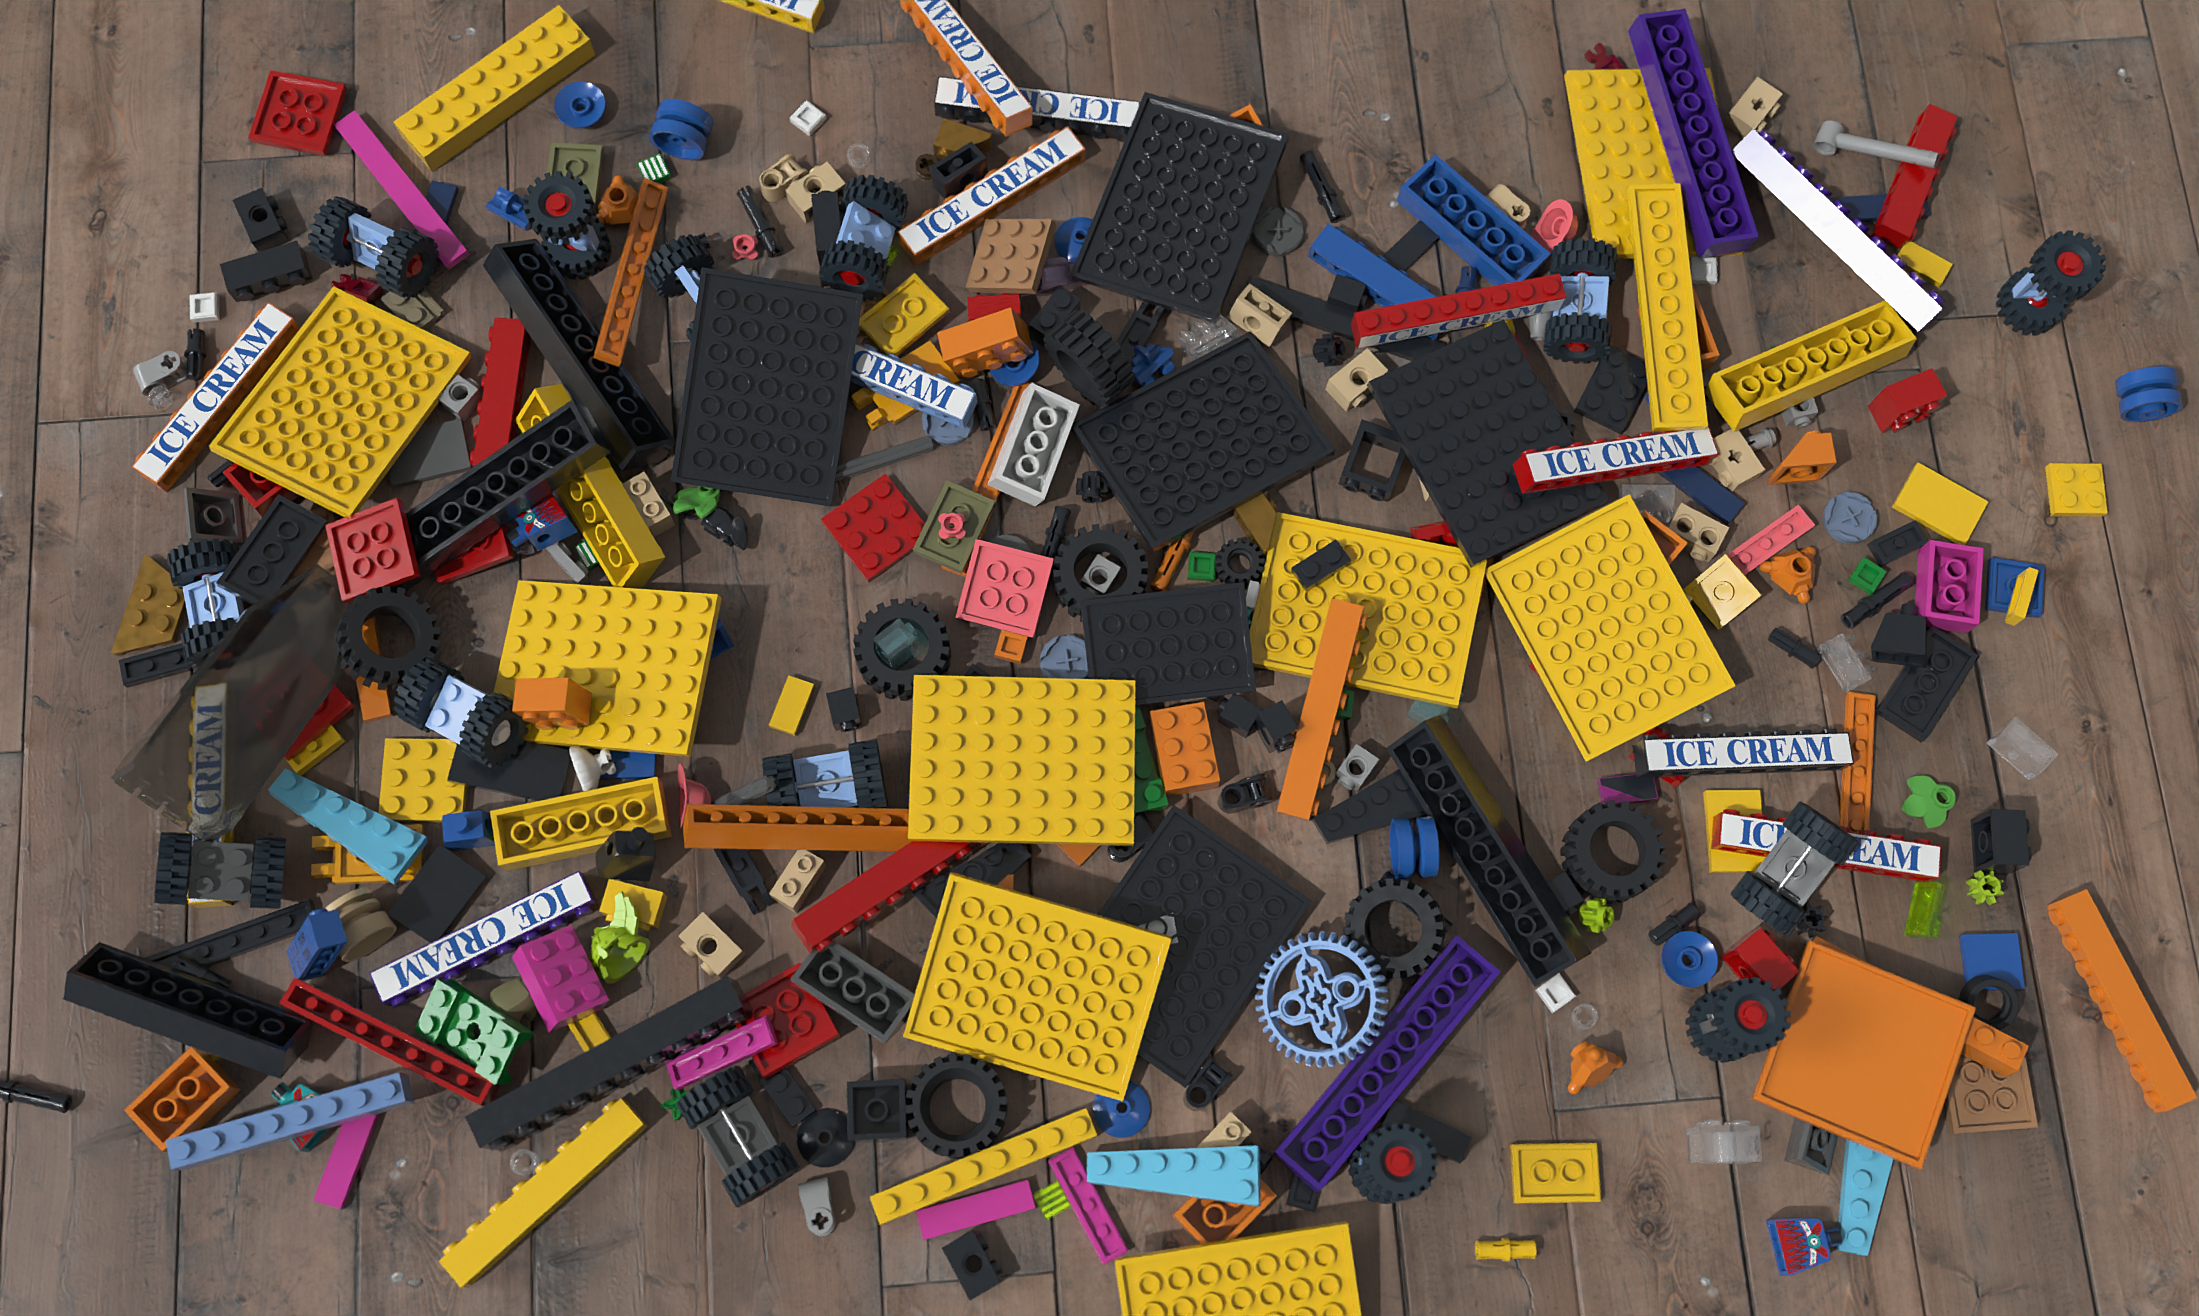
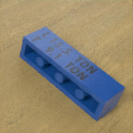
(316, 944)

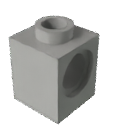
(461, 408)
(1800, 418)
(1104, 568)
(1361, 758)

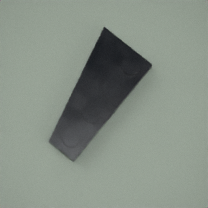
(988, 867)

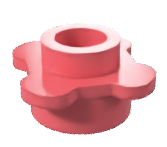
(745, 240)
(951, 518)

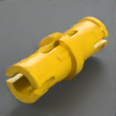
(1505, 1249)

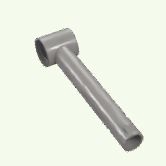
(1832, 137)

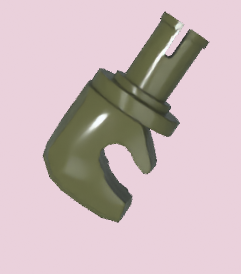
(514, 1000)

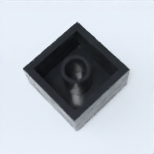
(2000, 841)
(877, 1110)

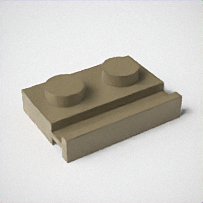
(419, 311)

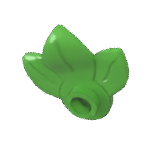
(701, 499)
(1925, 802)

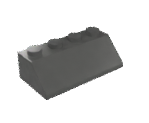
(855, 990)

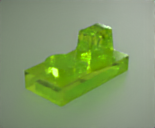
(1924, 909)

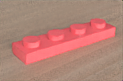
(1771, 540)

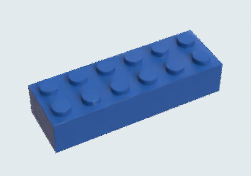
(1471, 224)

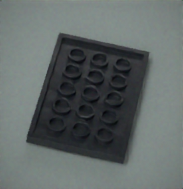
(1172, 642)

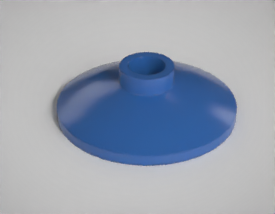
(576, 96)
(1065, 238)
(1011, 376)
(1702, 957)
(1122, 1124)

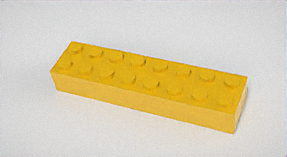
(495, 88)
(1809, 365)
(600, 506)

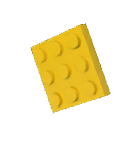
(416, 781)

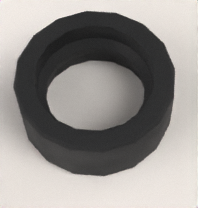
(2010, 999)

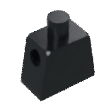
(1901, 638)
(626, 856)

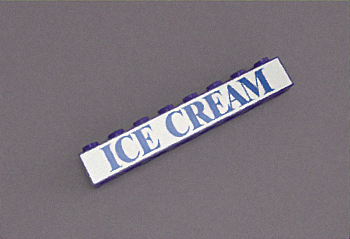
(484, 939)

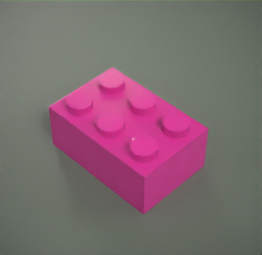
(1949, 585)
(560, 978)

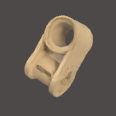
(782, 174)
(1509, 204)

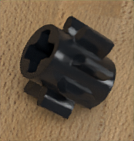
(1328, 350)
(1091, 487)
(1818, 920)

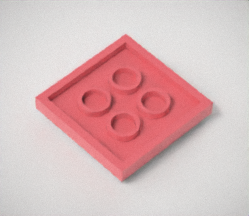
(1005, 588)

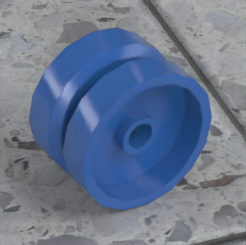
(681, 129)
(2148, 394)
(1414, 848)

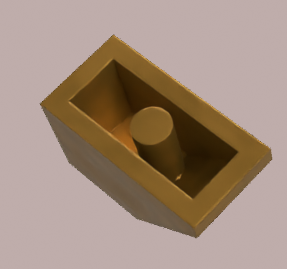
(954, 135)
(1257, 521)

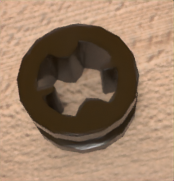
(922, 172)

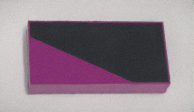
(1627, 789)

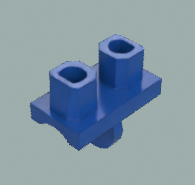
(509, 207)
(1150, 360)

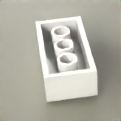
(1033, 444)

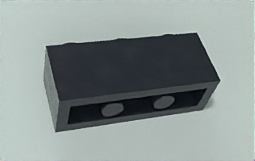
(266, 271)

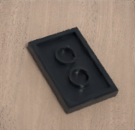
(436, 894)

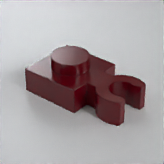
(1601, 61)
(360, 288)

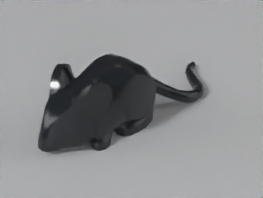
(721, 524)

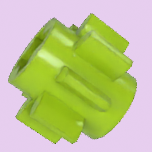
(1993, 887)
(1596, 915)

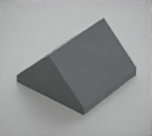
(213, 515)
(1810, 1147)

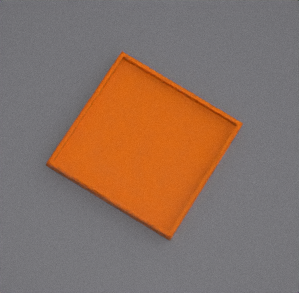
(1865, 1054)

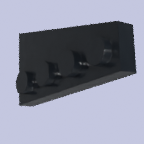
(1370, 809)

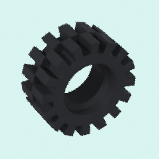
(1239, 548)

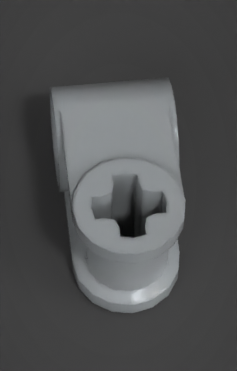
(160, 372)
(817, 1201)

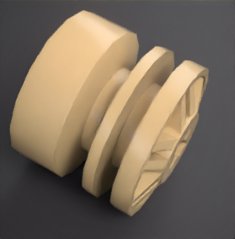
(362, 923)

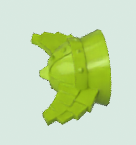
(618, 947)

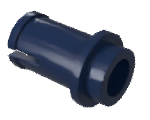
(1467, 282)

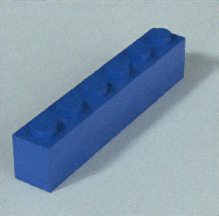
(1353, 260)

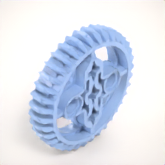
(1327, 1011)

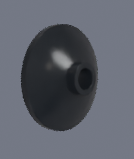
(829, 1153)

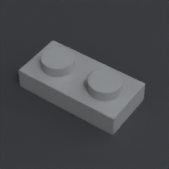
(576, 571)

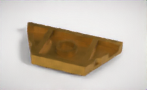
(152, 612)

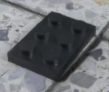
(1613, 390)

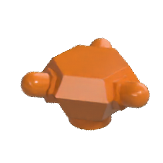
(617, 203)
(1793, 572)
(1591, 1066)

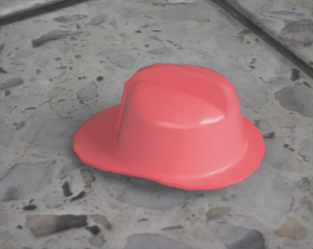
(1556, 225)
(690, 793)

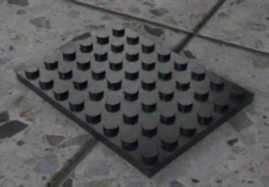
(1180, 207)
(766, 387)
(1463, 427)
(1202, 441)
(1226, 925)

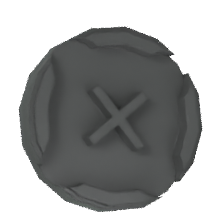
(1278, 231)

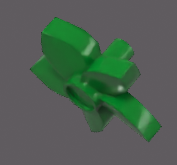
(671, 1104)

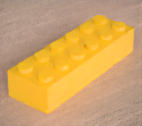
(577, 823)

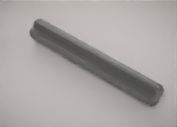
(884, 457)
(747, 792)

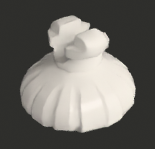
(591, 767)

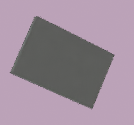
(432, 454)

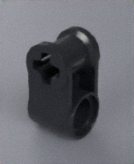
(1250, 794)
(1142, 833)
(1209, 1081)

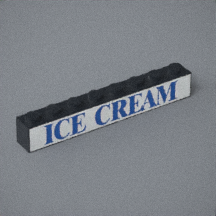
(1051, 110)
(1742, 754)

